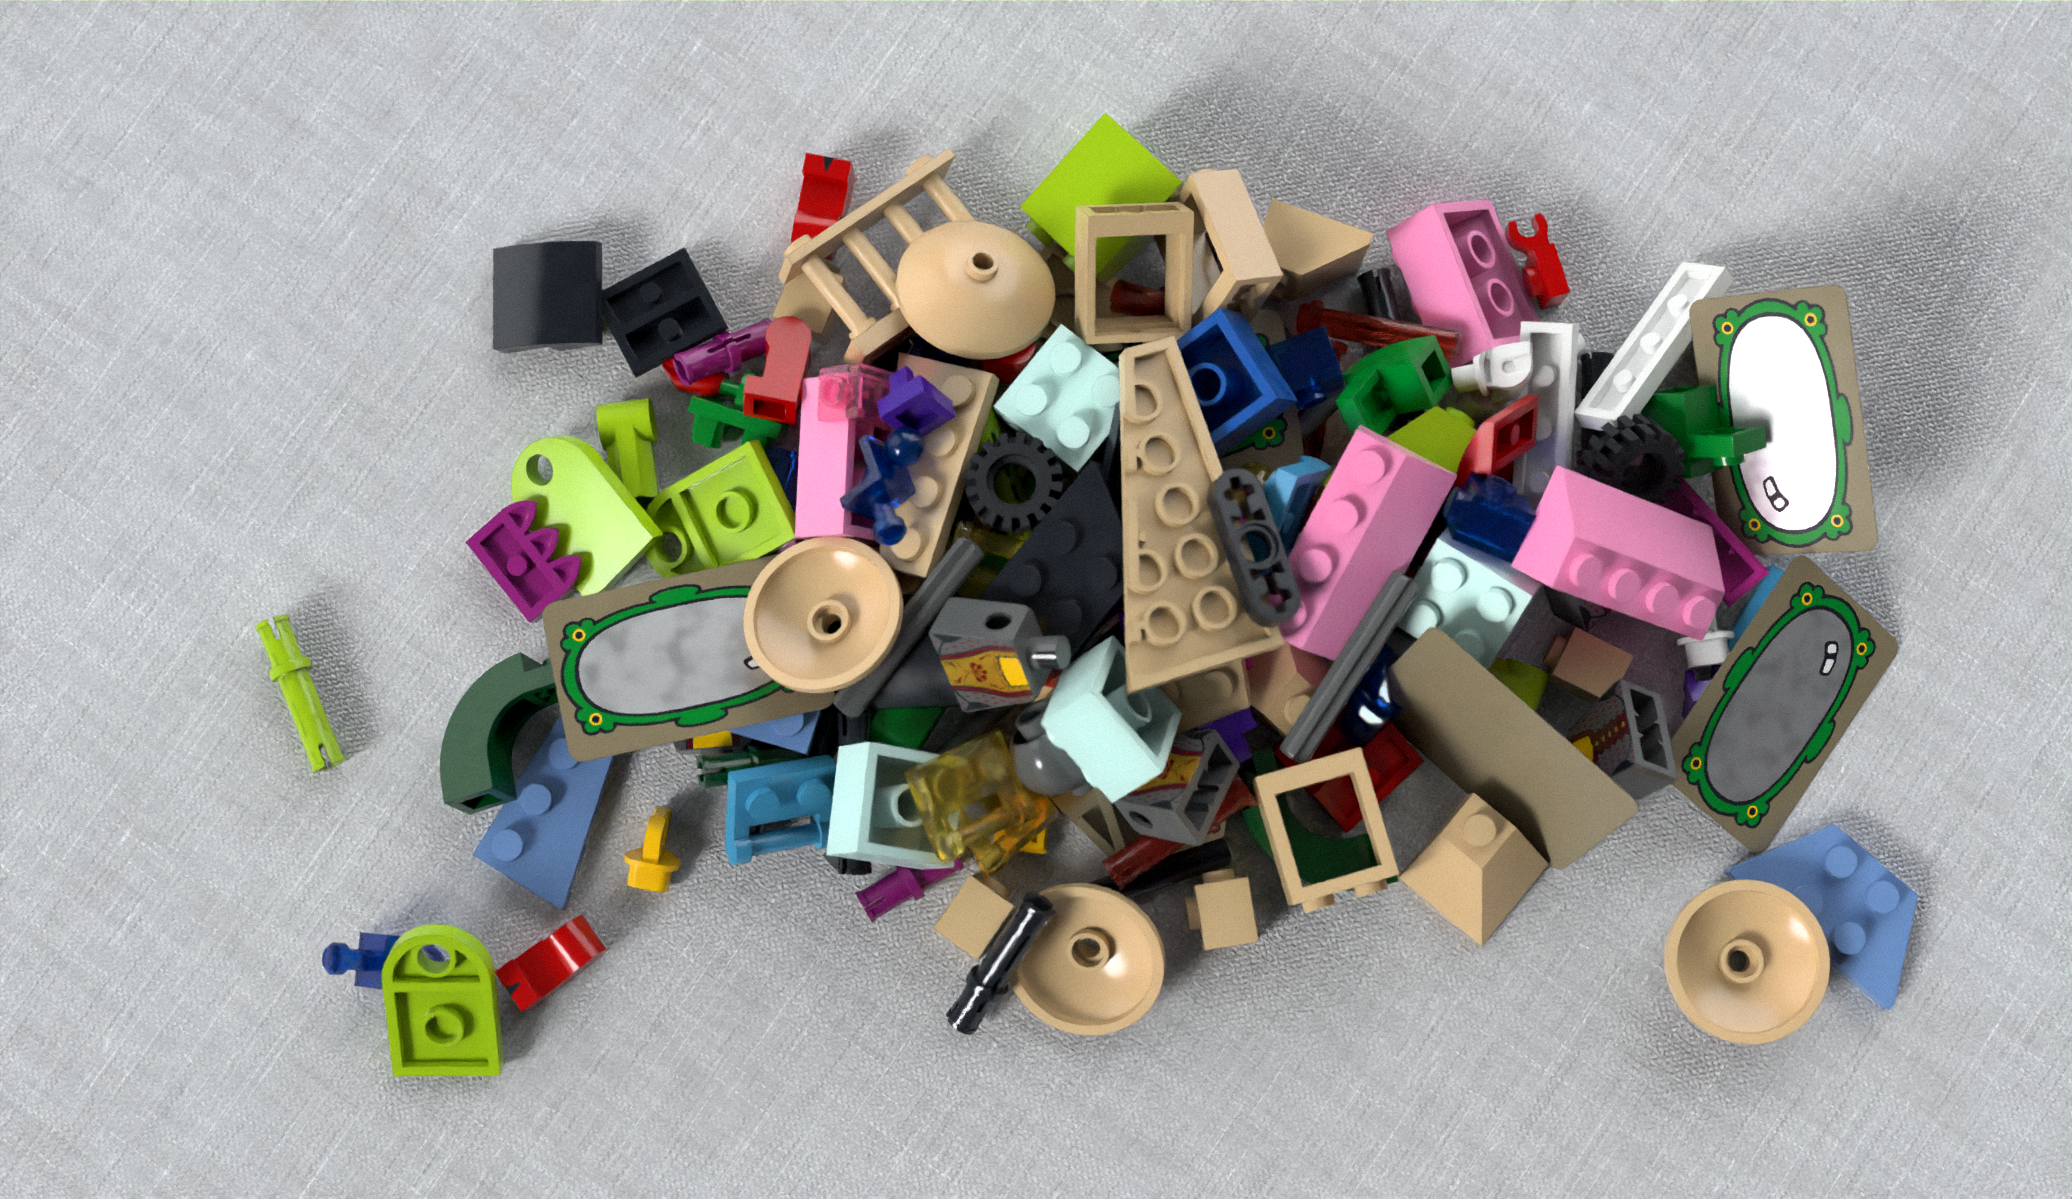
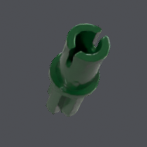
(740, 760)

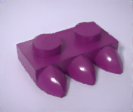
(523, 561)

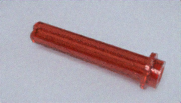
(1372, 329)

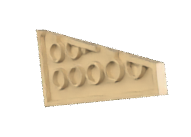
(1177, 579)

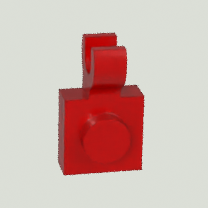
(1543, 270)

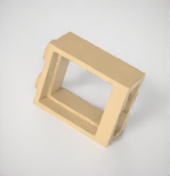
(1134, 220)
(1239, 240)
(1309, 774)

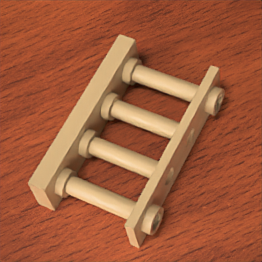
(868, 337)

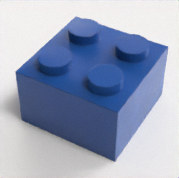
(1232, 378)

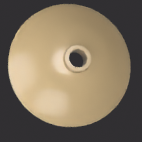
(971, 308)
(805, 594)
(1782, 970)
(1085, 986)

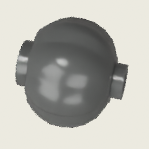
(1038, 761)

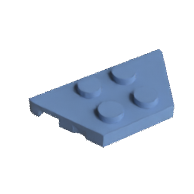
(1854, 899)

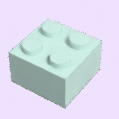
(1064, 400)
(1469, 598)
(1110, 735)
(876, 811)

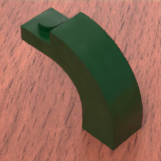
(483, 732)
(1314, 855)

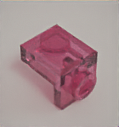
(852, 394)

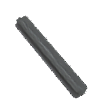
(916, 619)
(1350, 667)

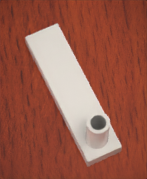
(1651, 348)
(1553, 378)

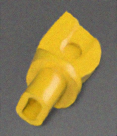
(653, 864)

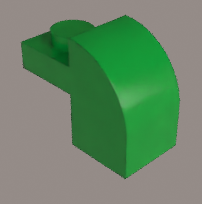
(1394, 382)
(1693, 419)

